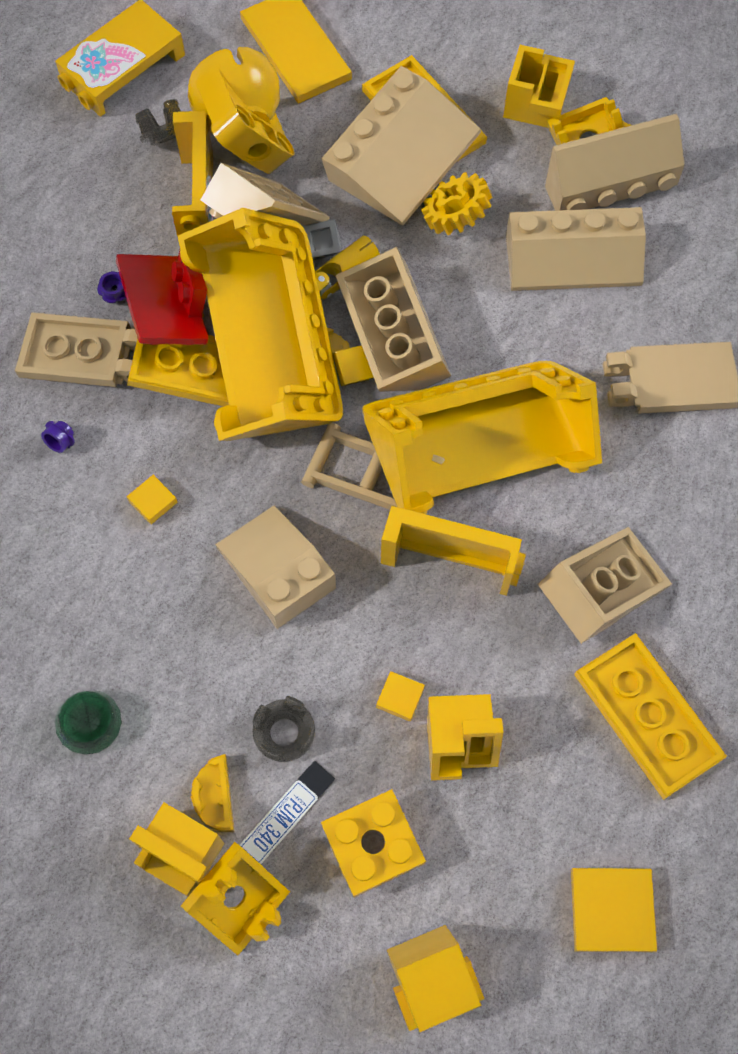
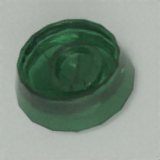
(77, 719)

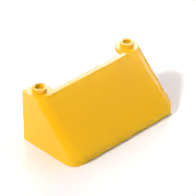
(265, 324)
(484, 430)

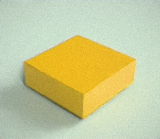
(352, 365)
(152, 499)
(400, 696)

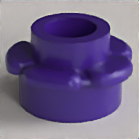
(106, 283)
(58, 436)

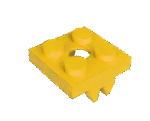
(596, 117)
(367, 870)
(250, 917)

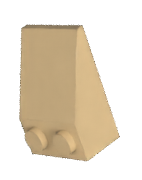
(278, 566)
(603, 584)

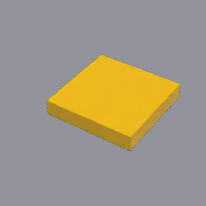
(613, 910)

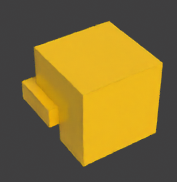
(537, 86)
(462, 735)
(176, 849)
(433, 979)

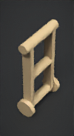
(365, 489)

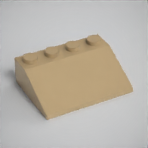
(400, 146)

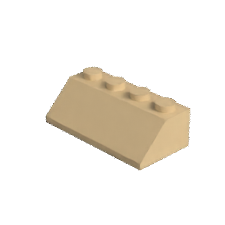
(616, 165)
(237, 188)
(576, 248)
(392, 324)

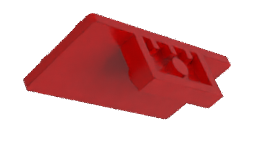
(164, 299)

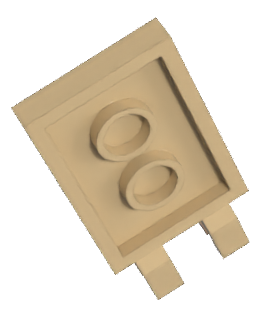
(76, 350)
(674, 377)

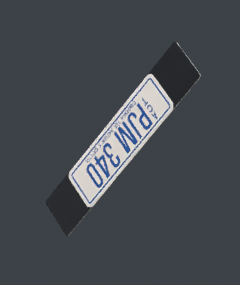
(287, 812)

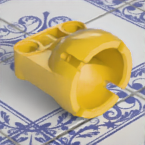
(242, 106)

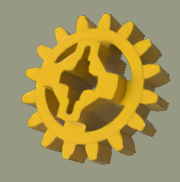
(457, 203)

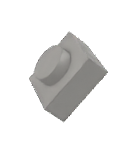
(323, 239)

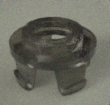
(151, 130)
(265, 718)

